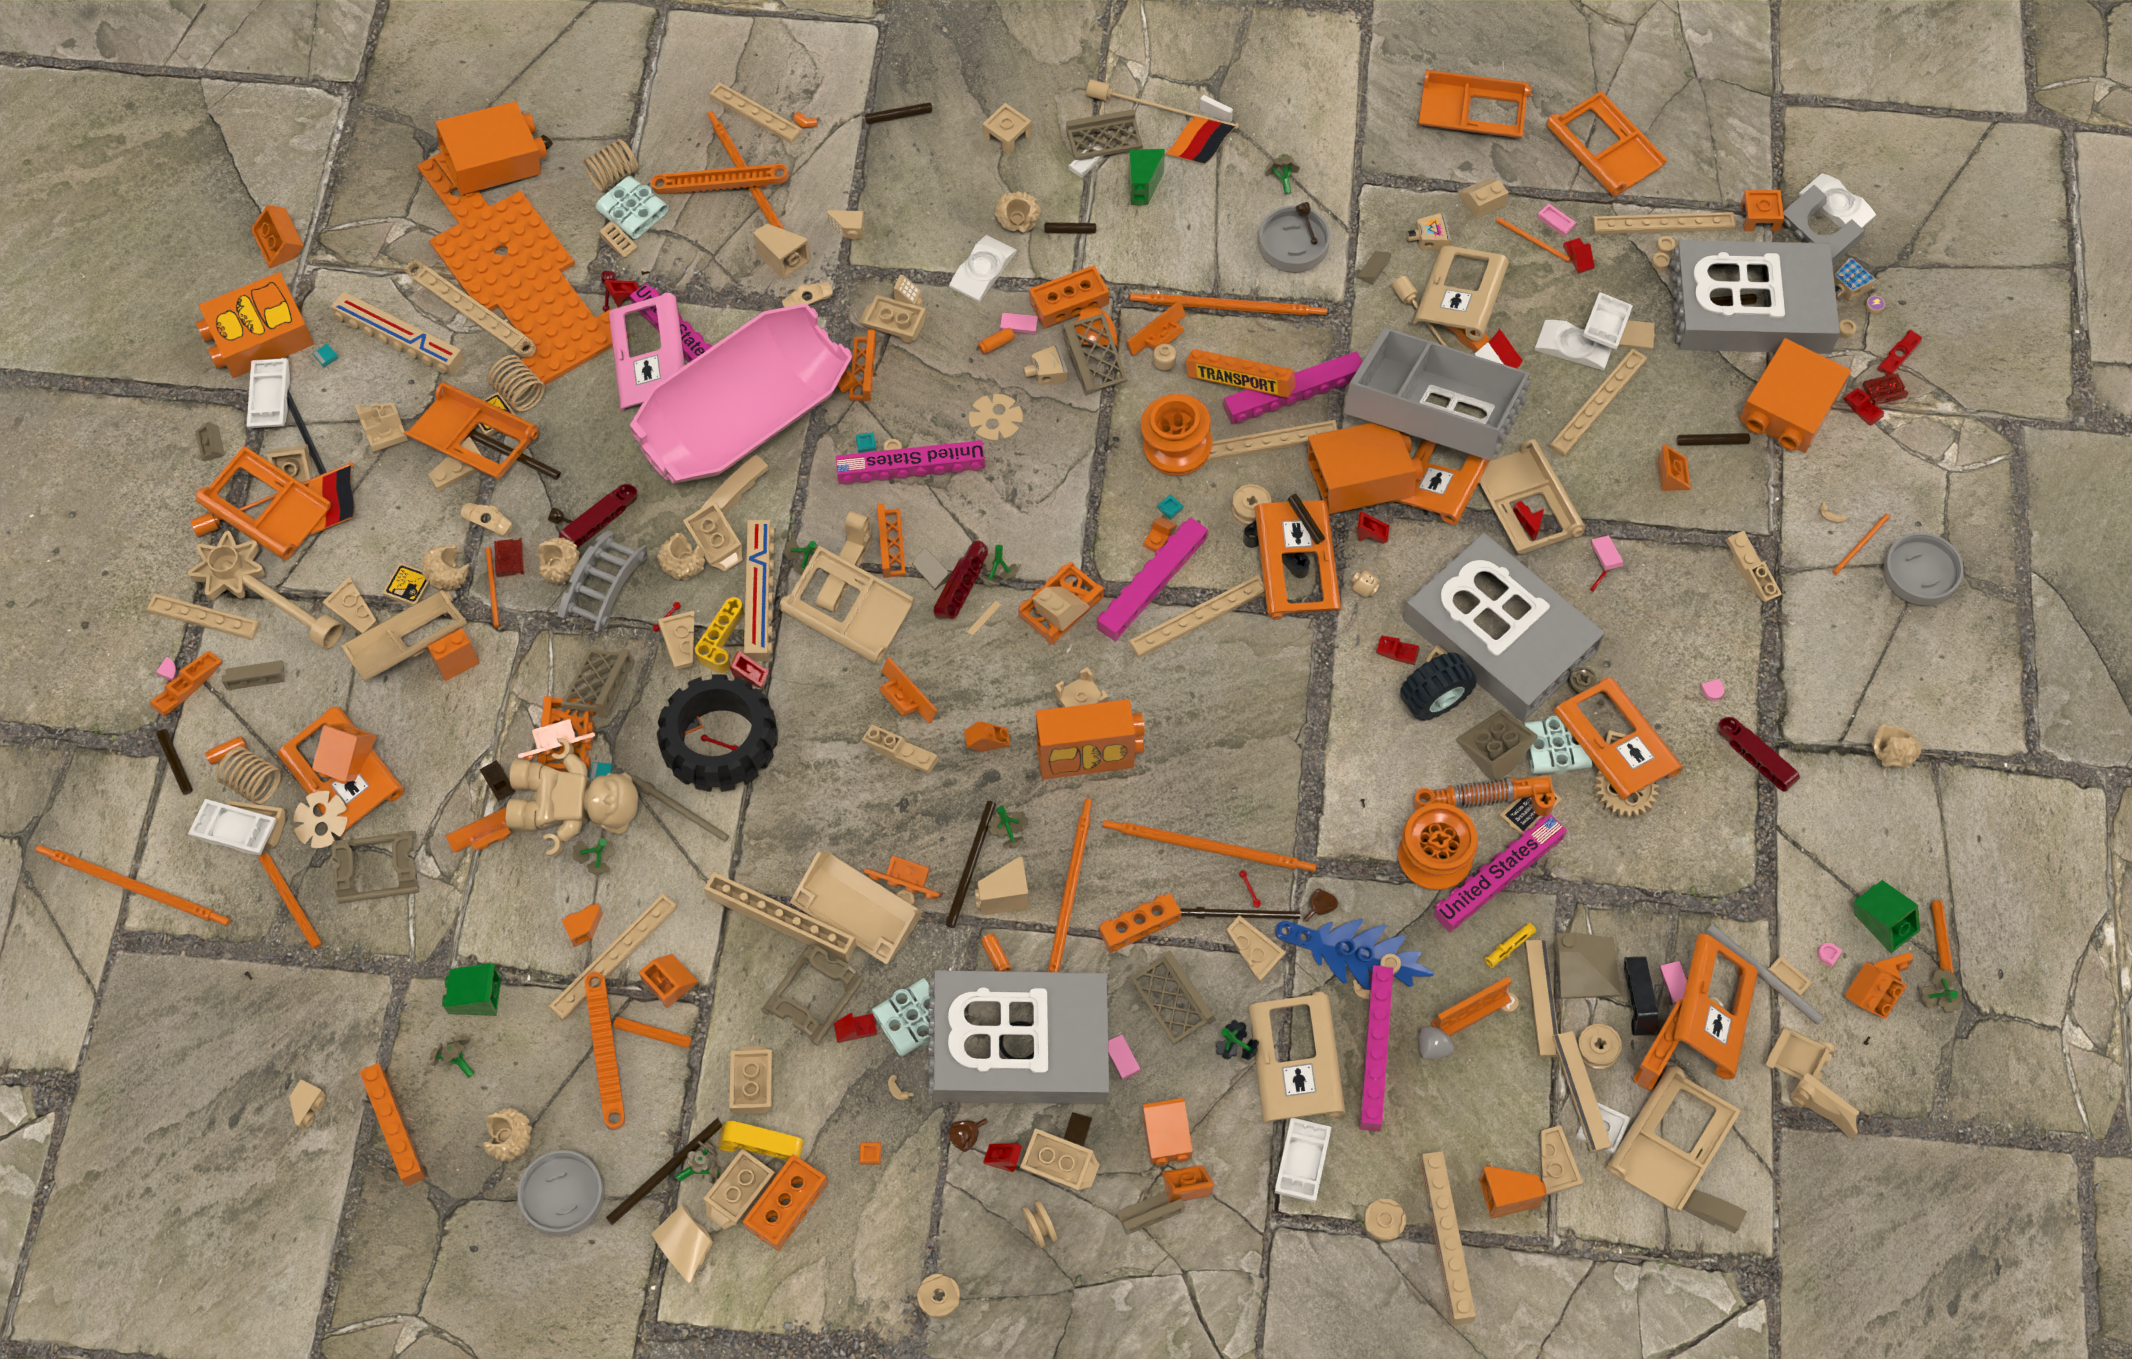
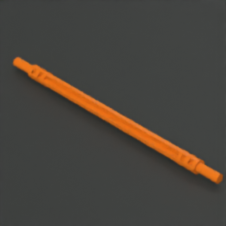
(739, 162)
(1229, 304)
(1209, 845)
(133, 885)
(1070, 888)

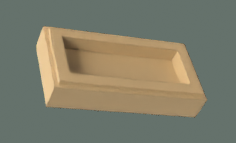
(1790, 976)

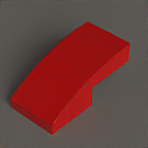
(1862, 406)
(1398, 651)

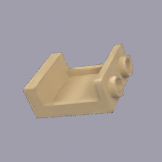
(1798, 1054)

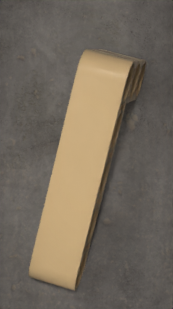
(854, 550)

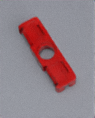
(1907, 346)

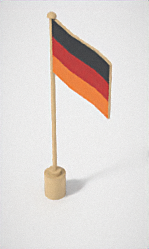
(1197, 140)

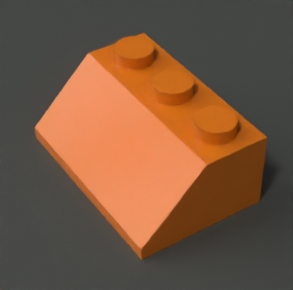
(276, 236)

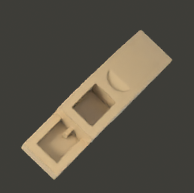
(1752, 569)
(899, 751)

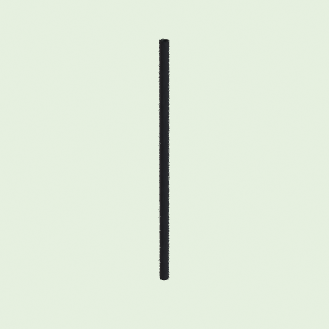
(305, 434)

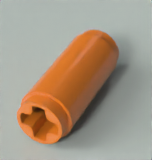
(996, 340)
(217, 753)
(995, 953)

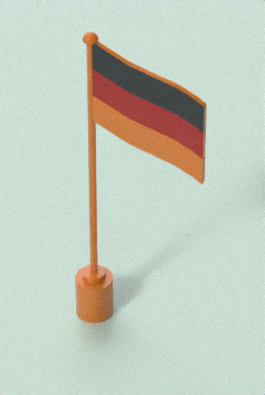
(332, 486)

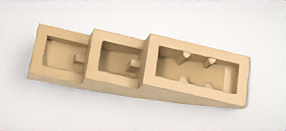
(738, 483)

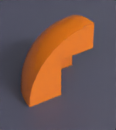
(1090, 312)

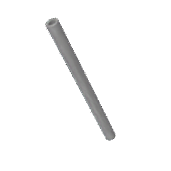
(1767, 975)

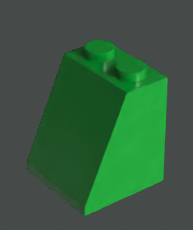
(1145, 173)
(1888, 915)
(472, 990)

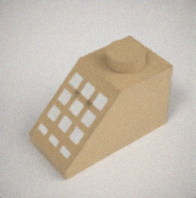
(847, 223)
(907, 292)

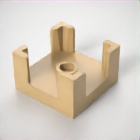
(1007, 126)
(1080, 691)

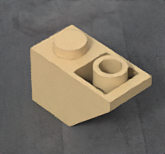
(305, 1102)

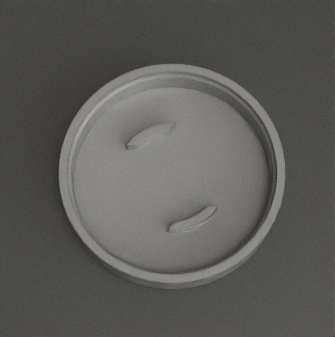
(1287, 241)
(1923, 569)
(560, 1193)

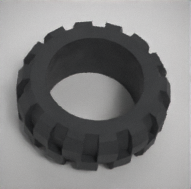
(711, 696)

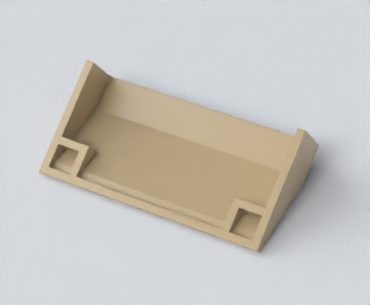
(856, 906)

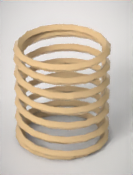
(603, 178)
(510, 377)
(239, 771)

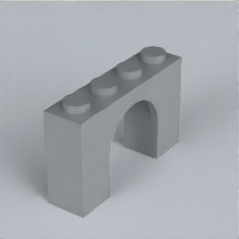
(1801, 211)

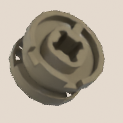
(1581, 680)

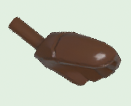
(1321, 903)
(965, 1133)

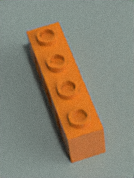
(1115, 940)

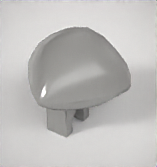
(1435, 1043)

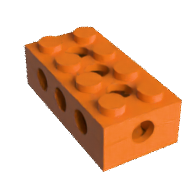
(1068, 295)
(789, 1215)

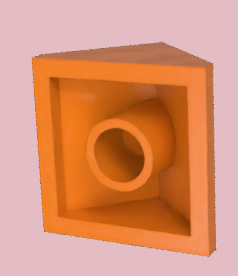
(1673, 470)
(1187, 1183)

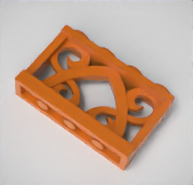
(1064, 572)
(550, 715)
(1659, 1052)

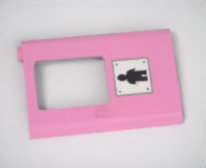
(641, 373)

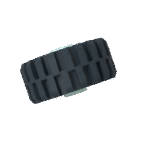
(1438, 686)

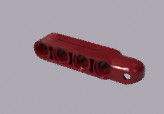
(599, 515)
(961, 582)
(1758, 754)

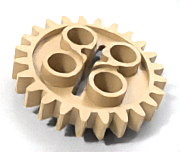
(1617, 804)

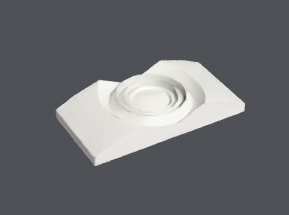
(1841, 204)
(982, 268)
(1607, 320)
(1566, 342)
(268, 393)
(232, 827)
(1303, 1160)

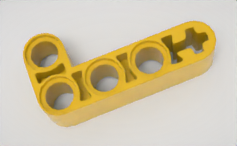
(723, 632)
(758, 1140)

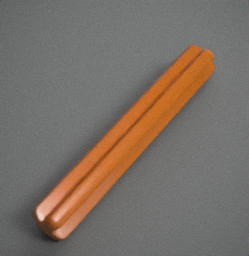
(1941, 935)
(652, 1032)

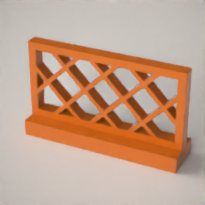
(1474, 1008)

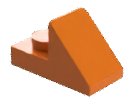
(1159, 534)
(1896, 964)

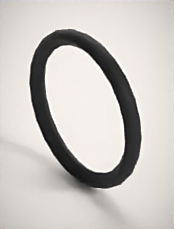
(1001, 1041)

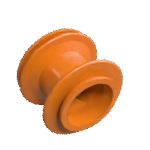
(1188, 435)
(1439, 825)

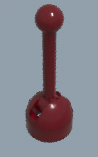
(607, 275)

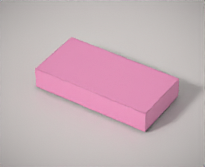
(1556, 220)
(1019, 323)
(1606, 552)
(1674, 980)
(1122, 1057)

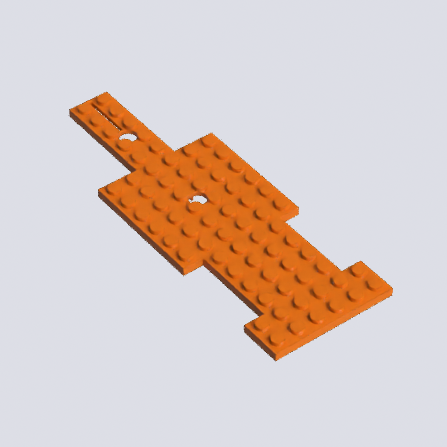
(524, 281)

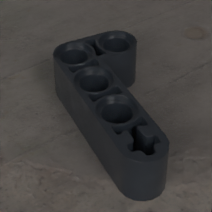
(1296, 563)
(1641, 995)

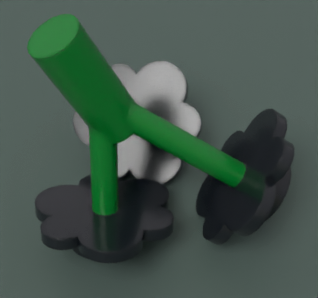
(1235, 1033)

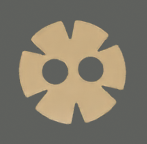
(986, 412)
(305, 815)

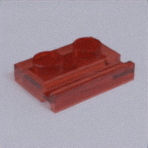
(1885, 389)
(509, 557)

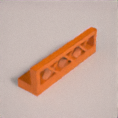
(867, 368)
(884, 539)

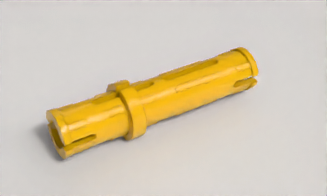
(1503, 950)

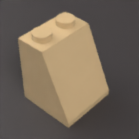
(781, 249)
(1003, 889)

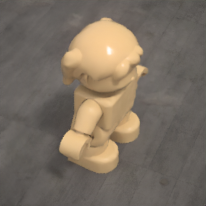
(569, 799)

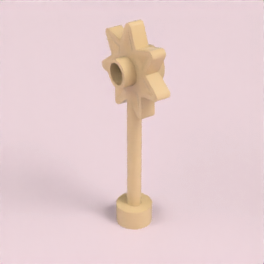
(233, 568)

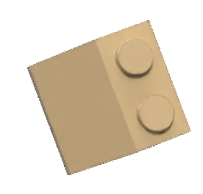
(1484, 196)
(293, 461)
(1059, 606)

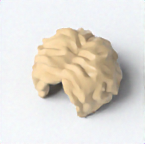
(1017, 211)
(680, 559)
(557, 560)
(441, 569)
(1896, 746)
(509, 1134)

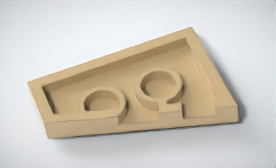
(452, 470)
(350, 607)
(678, 638)
(1255, 948)
(1557, 1162)

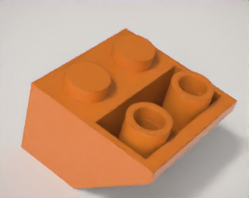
(667, 979)
(1875, 990)

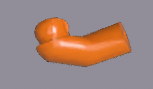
(803, 122)

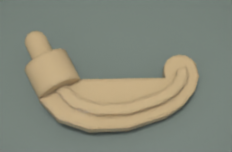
(1830, 516)
(1364, 994)
(895, 1091)

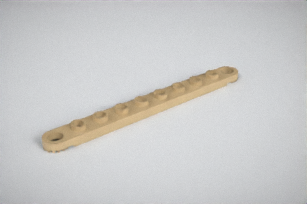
(471, 309)

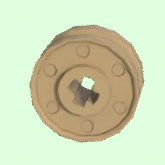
(1245, 500)
(1604, 1037)
(1039, 1224)

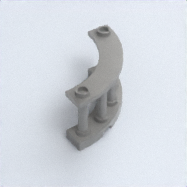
(585, 567)

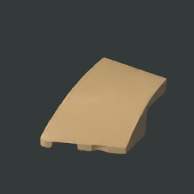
(381, 425)
(683, 1242)

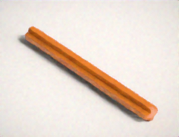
(290, 900)

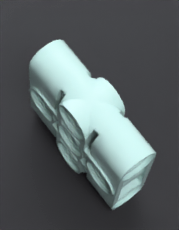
(632, 207)
(1546, 759)
(887, 1017)

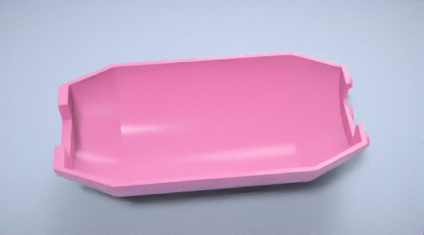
(739, 394)

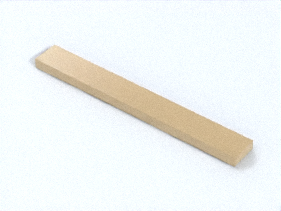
(1663, 223)
(1598, 402)
(1268, 440)
(1197, 616)
(614, 955)

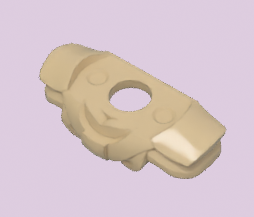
(819, 291)
(498, 524)

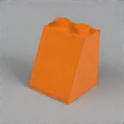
(453, 654)
(342, 752)
(1167, 1131)
(1510, 1191)

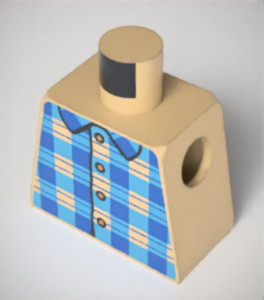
(1852, 280)

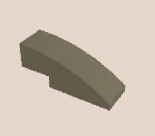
(1715, 1210)

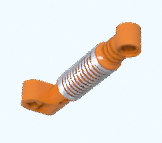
(1492, 792)

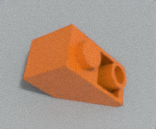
(986, 737)
(582, 925)

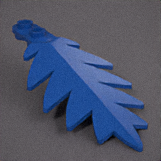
(1357, 953)

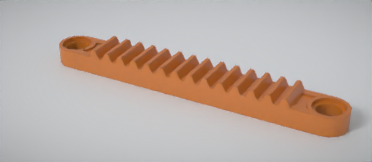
(719, 179)
(604, 1051)

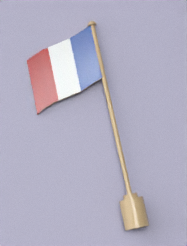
(1496, 350)

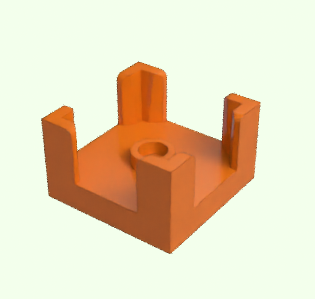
(1762, 207)

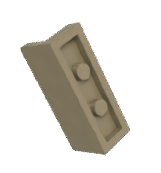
(254, 675)
(1149, 1212)

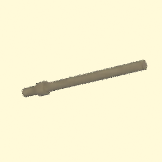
(649, 789)

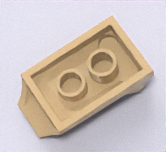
(894, 318)
(715, 537)
(275, 812)
(751, 1080)
(1823, 1101)
(1060, 1161)
(737, 1189)

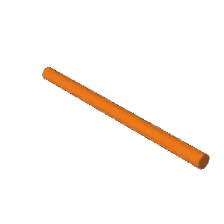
(1533, 239)
(1853, 552)
(492, 587)

